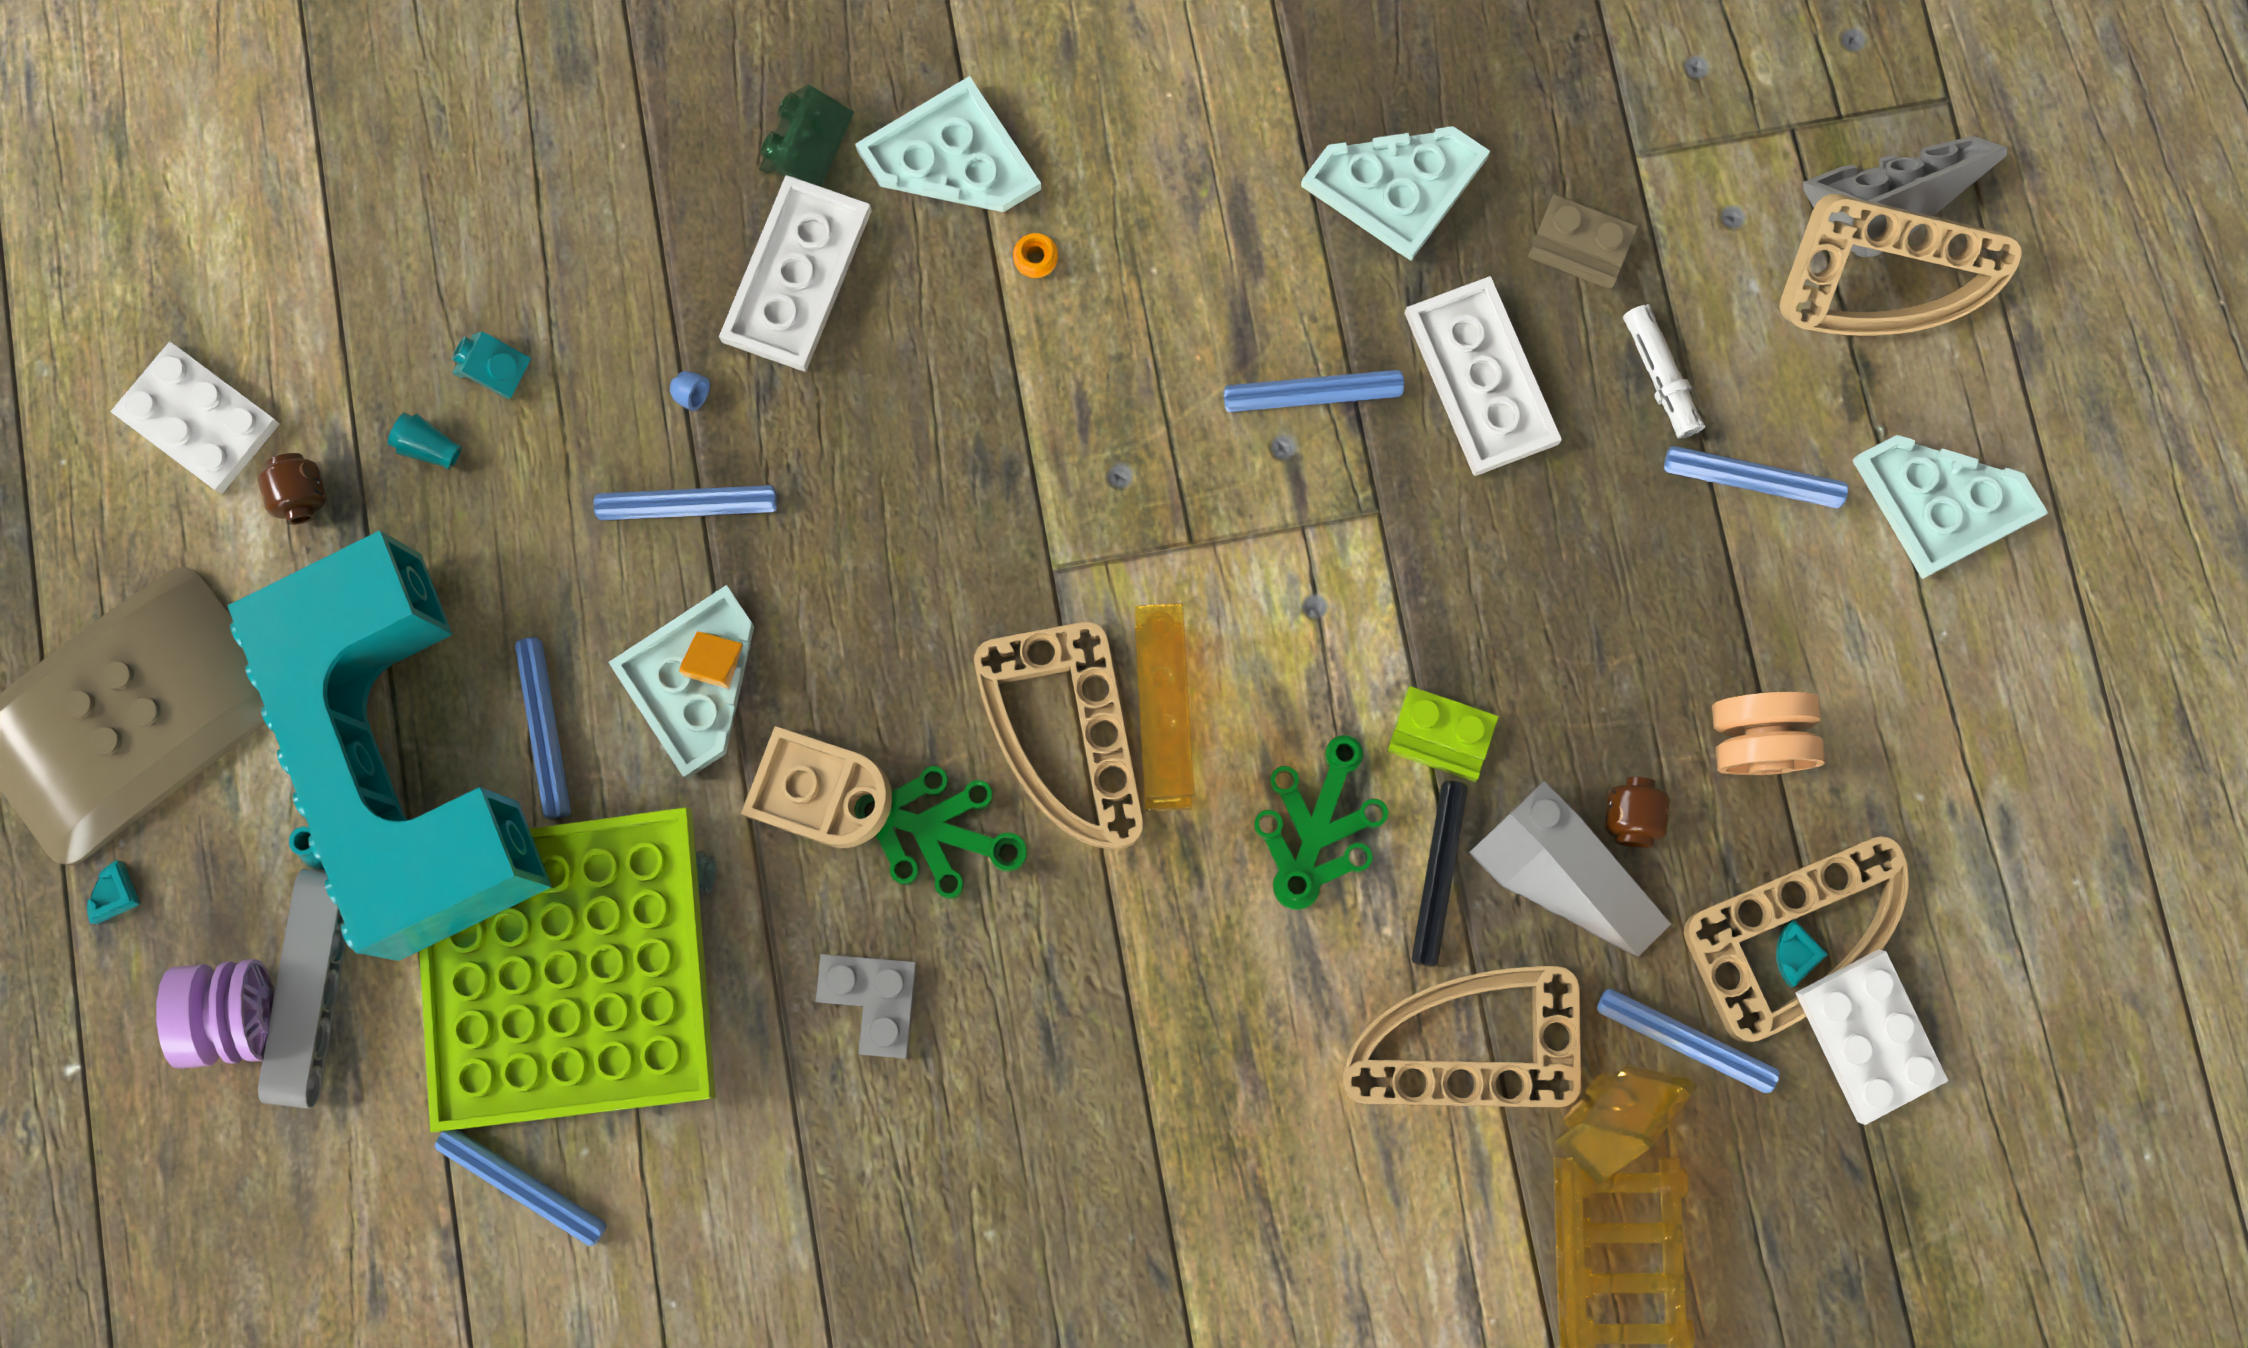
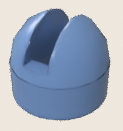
(690, 389)

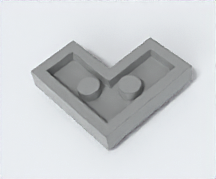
(883, 991)

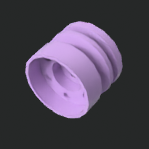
(214, 1013)

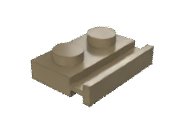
(1582, 241)

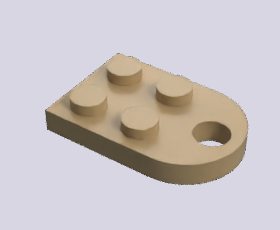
(814, 790)

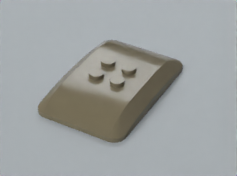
(124, 715)

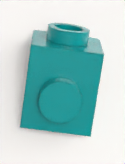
(490, 363)

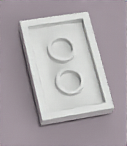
(195, 417)
(1871, 1036)

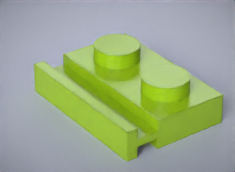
(1442, 734)

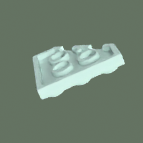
(951, 152)
(1397, 183)
(1945, 500)
(685, 713)

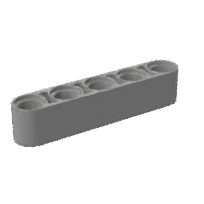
(303, 997)

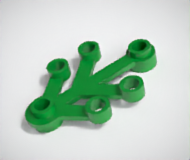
(931, 827)
(1317, 830)

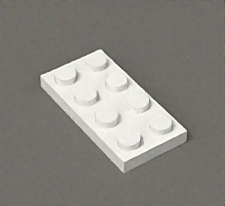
(795, 273)
(1482, 376)

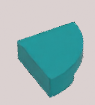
(111, 893)
(1797, 953)

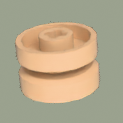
(1768, 733)

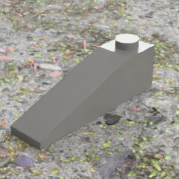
(1908, 182)
(1563, 866)

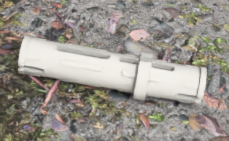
(1668, 381)

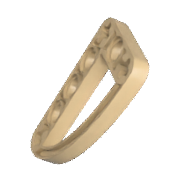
(1838, 240)
(1090, 714)
(1776, 912)
(1483, 1073)

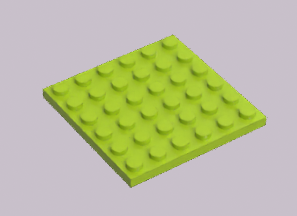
(579, 990)

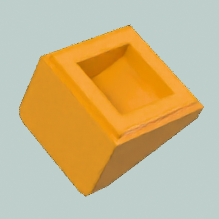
(711, 659)

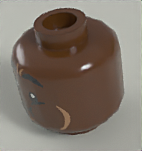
(292, 488)
(1637, 813)

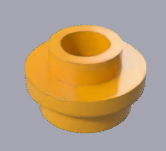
(1032, 243)

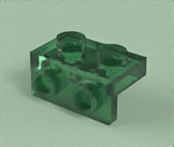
(806, 136)

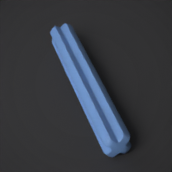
(1313, 390)
(1755, 477)
(685, 502)
(542, 728)
(1688, 1041)
(521, 1186)

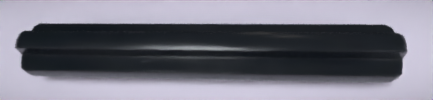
(1439, 873)

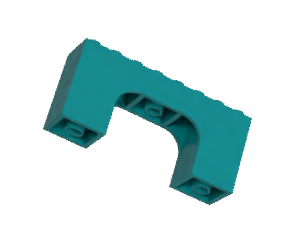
(313, 657)

